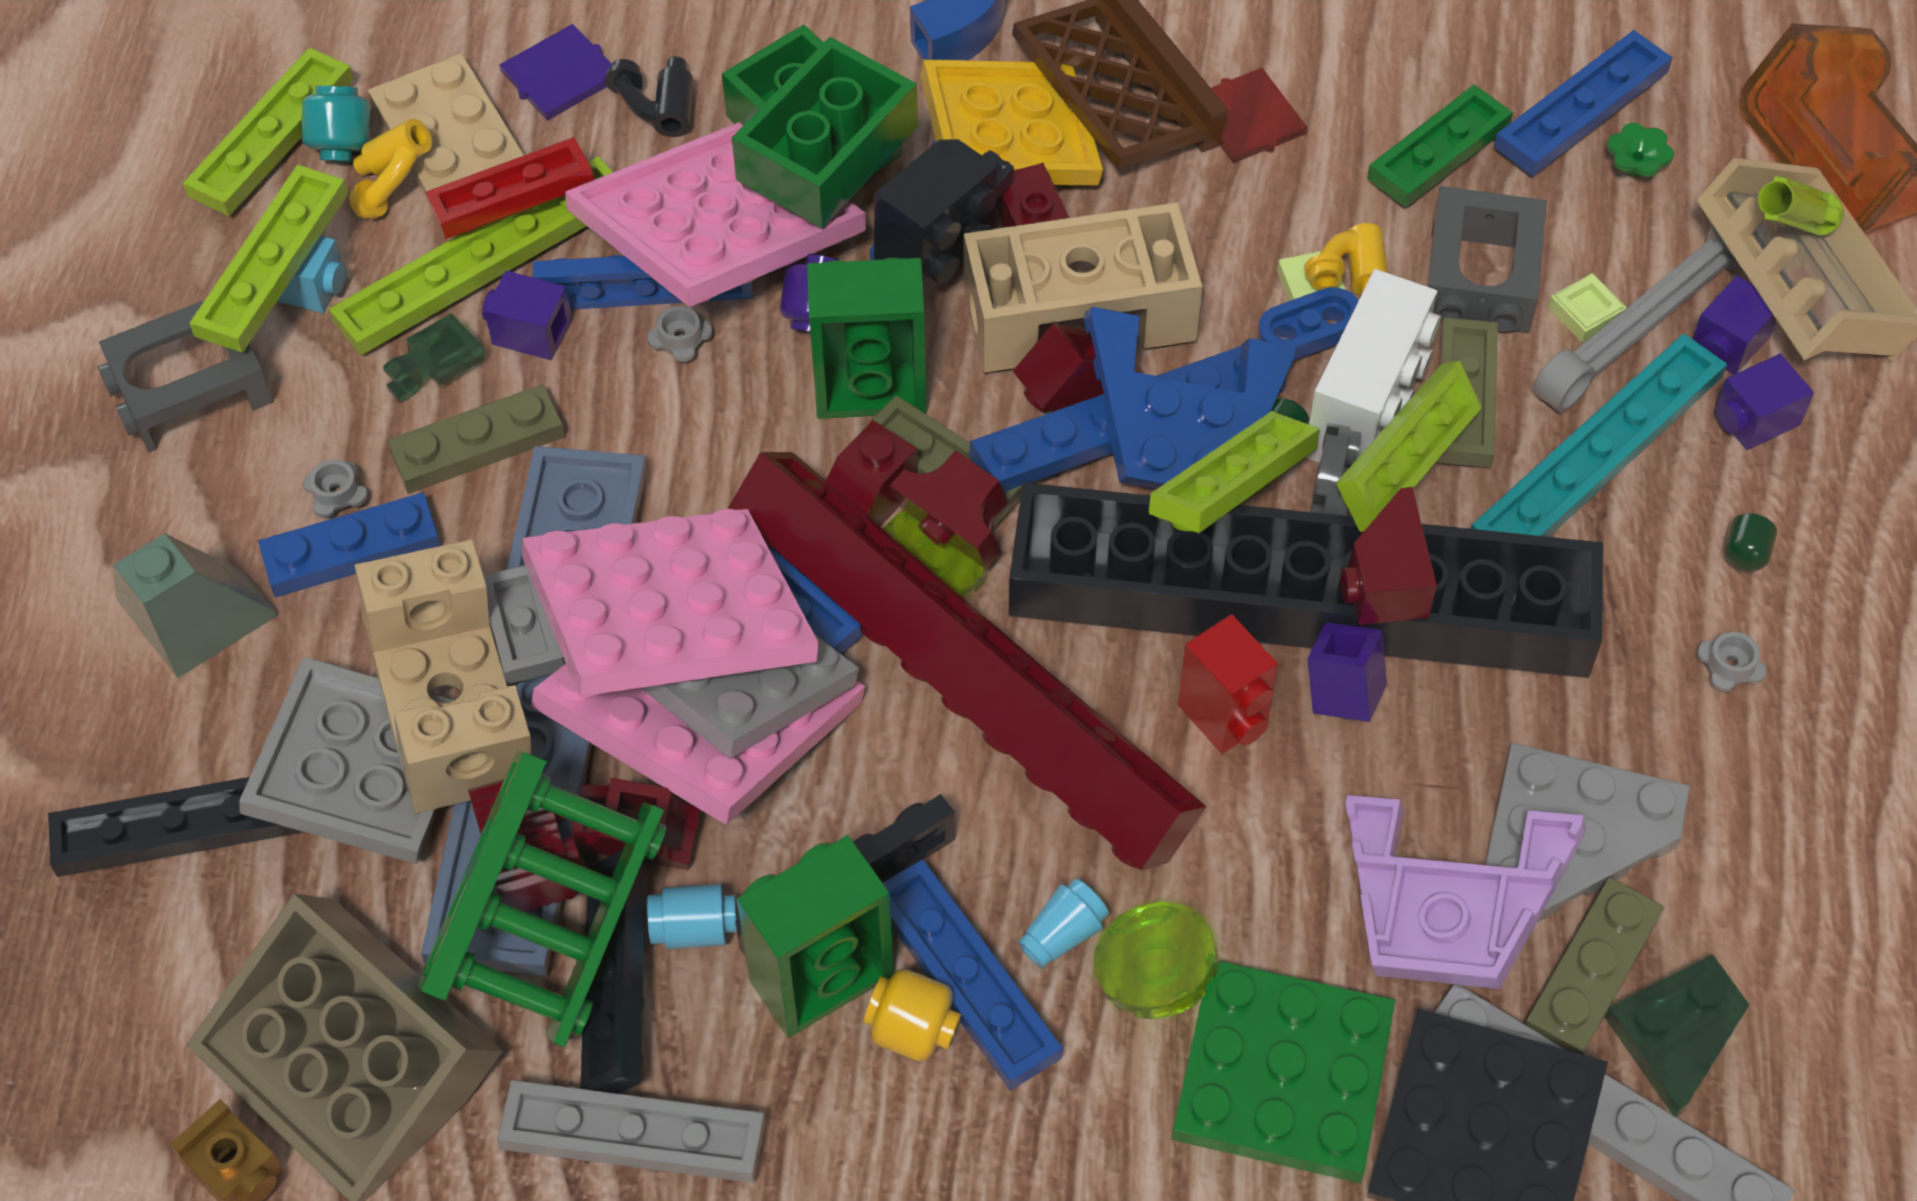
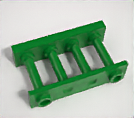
(479, 907)

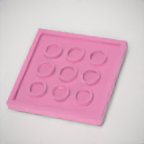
(696, 224)
(667, 601)
(675, 756)

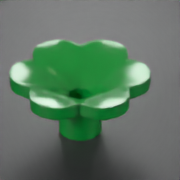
(1640, 150)

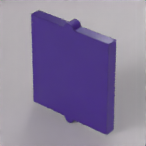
(558, 71)

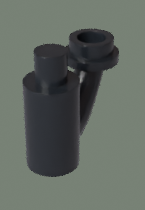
(673, 94)

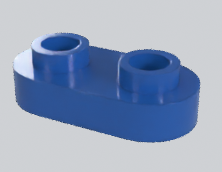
(1305, 321)

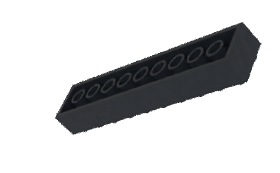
(1279, 573)

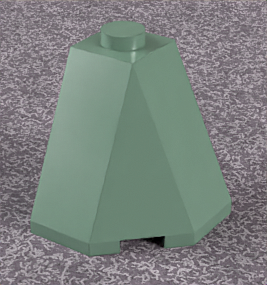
(187, 601)

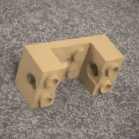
(1024, 280)
(429, 631)

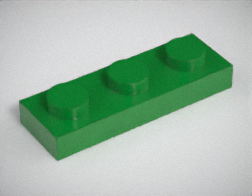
(1439, 145)

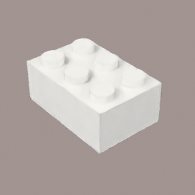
(1376, 359)

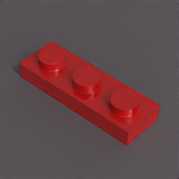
(509, 187)

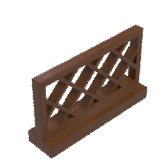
(1153, 63)

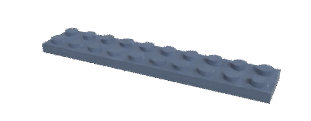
(567, 494)

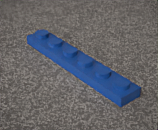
(1078, 431)

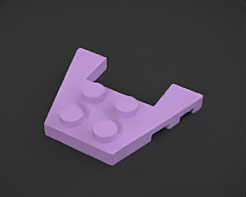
(1451, 916)

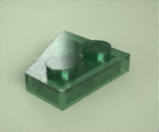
(1679, 1028)

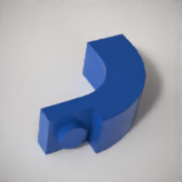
(954, 27)

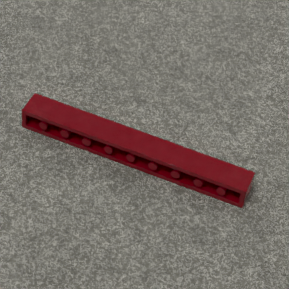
(970, 663)

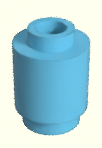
(691, 916)

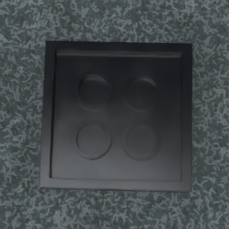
(1486, 1117)

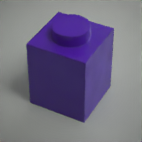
(527, 315)
(1735, 325)
(1763, 402)
(1347, 671)

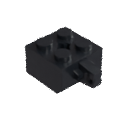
(935, 203)

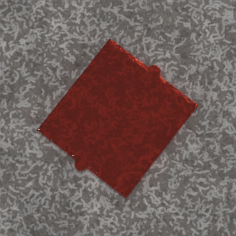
(1256, 116)

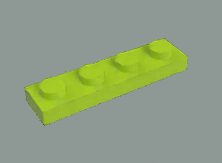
(263, 134)
(269, 258)
(1410, 443)
(1233, 472)

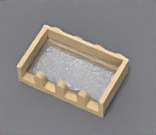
(1820, 289)

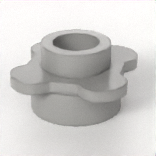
(678, 321)
(333, 475)
(1737, 648)

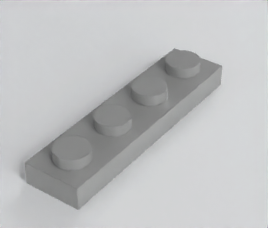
(632, 1131)

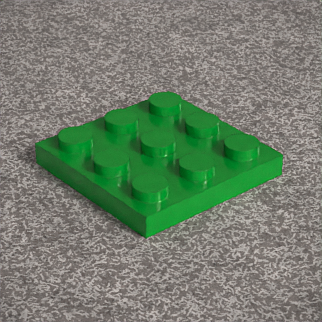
(1285, 1071)

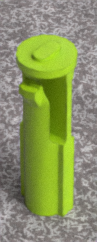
(1800, 206)

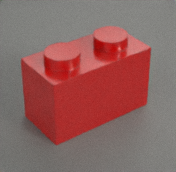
(1227, 684)

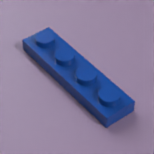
(1582, 103)
(614, 283)
(983, 992)

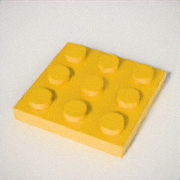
(1012, 113)

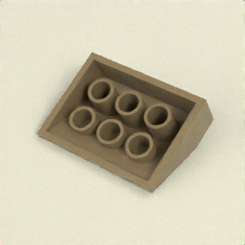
(341, 1046)

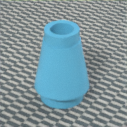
(1063, 923)

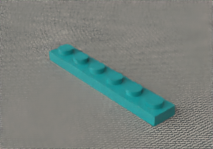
(1606, 442)

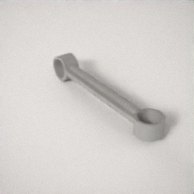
(1571, 373)

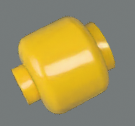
(911, 1015)

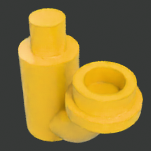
(391, 159)
(1365, 253)

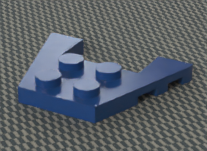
(1168, 423)

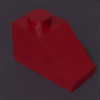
(1060, 369)
(870, 467)
(1391, 566)

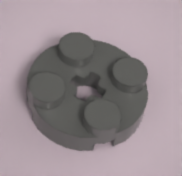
(1339, 453)

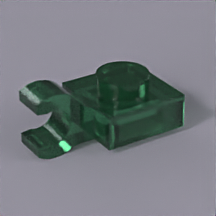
(436, 351)

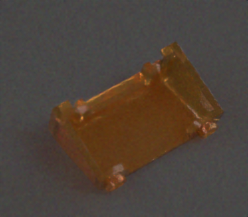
(1821, 110)

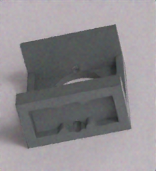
(1493, 221)
(157, 405)

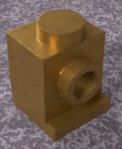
(212, 1142)

